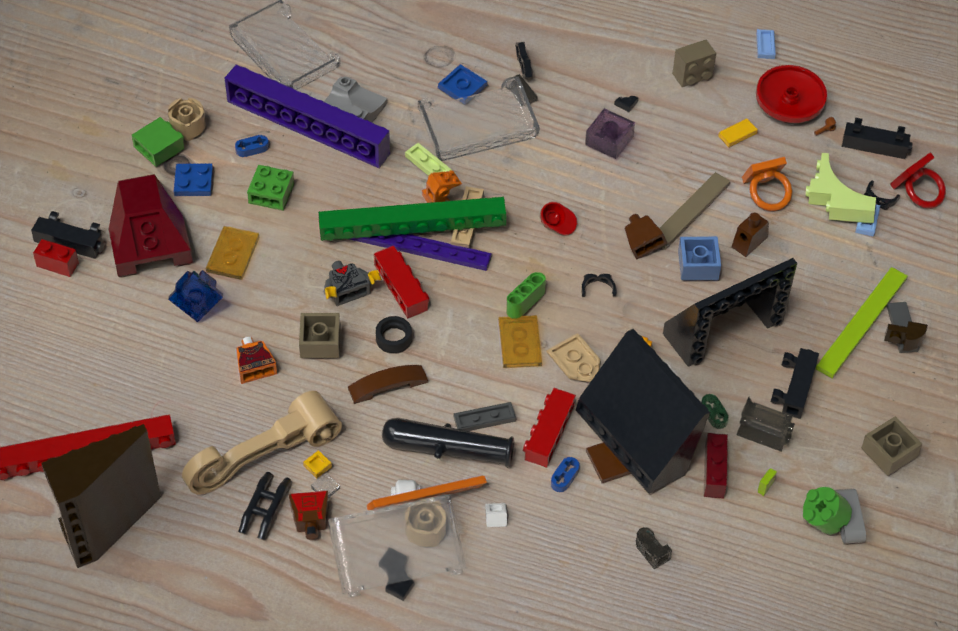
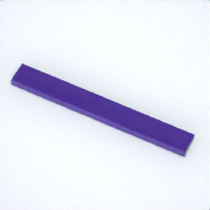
(431, 249)

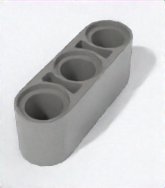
(855, 530)

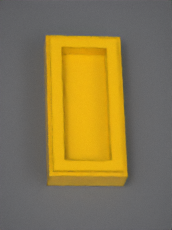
(737, 132)

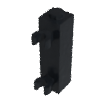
(877, 140)
(85, 241)
(797, 393)

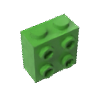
(158, 141)
(270, 187)

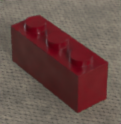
(715, 465)

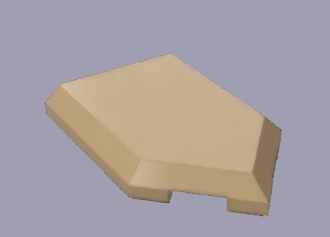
(575, 358)

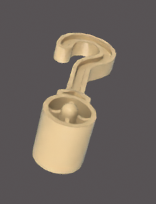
(307, 419)

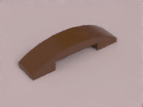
(386, 379)

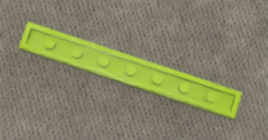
(861, 322)

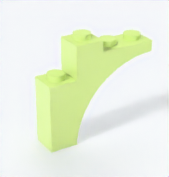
(839, 200)

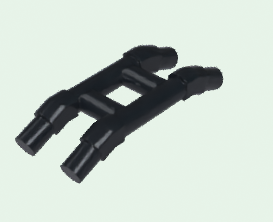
(267, 514)

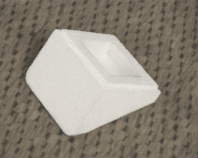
(496, 515)

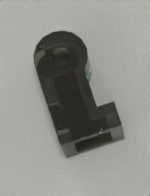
(651, 548)

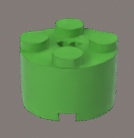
(826, 510)

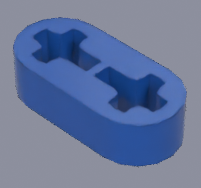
(251, 145)
(568, 476)

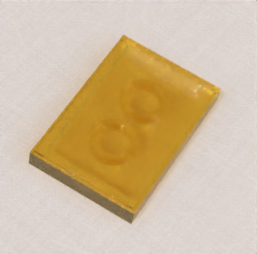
(232, 252)
(520, 342)

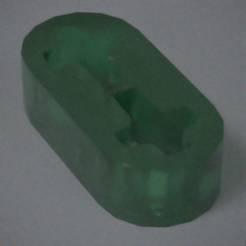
(717, 409)

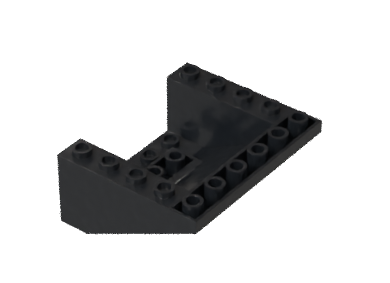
(764, 293)
(644, 413)

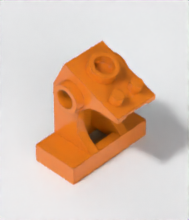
(439, 185)

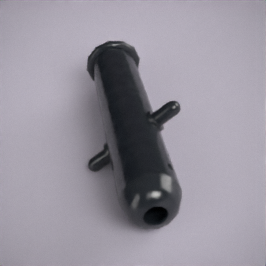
(446, 441)

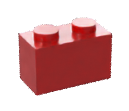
(56, 258)

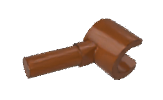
(830, 125)

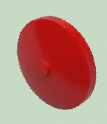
(791, 93)

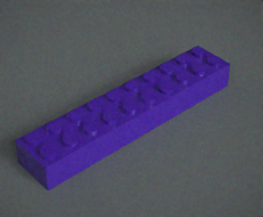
(308, 116)

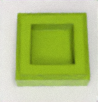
(767, 481)

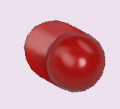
(558, 218)

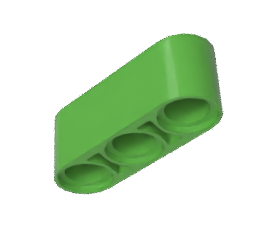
(525, 295)

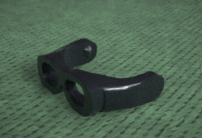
(888, 202)
(605, 278)

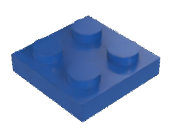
(462, 83)
(193, 179)

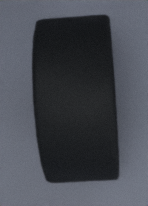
(396, 323)

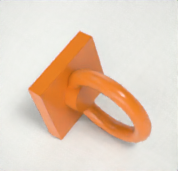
(765, 172)

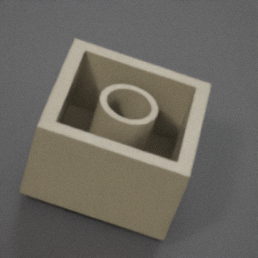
(694, 63)
(319, 335)
(891, 446)

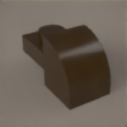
(909, 336)

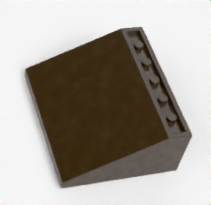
(103, 491)

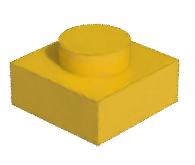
(317, 464)

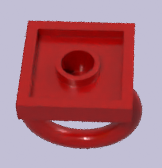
(914, 173)

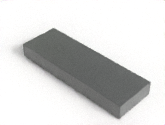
(900, 315)
(485, 417)

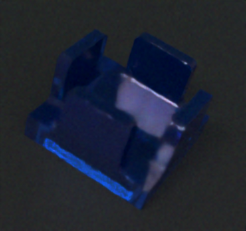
(196, 294)

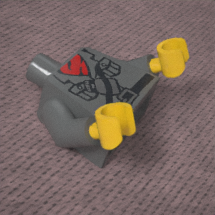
(348, 282)

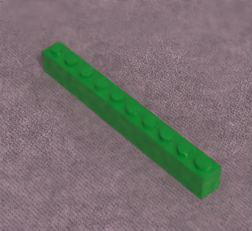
(412, 218)

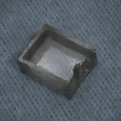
(765, 425)

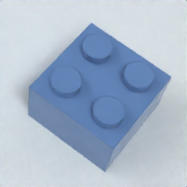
(699, 258)

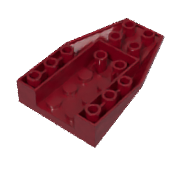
(146, 226)

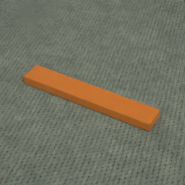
(449, 488)

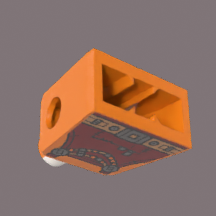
(254, 361)

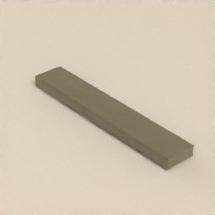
(693, 208)

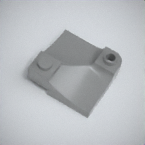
(356, 100)

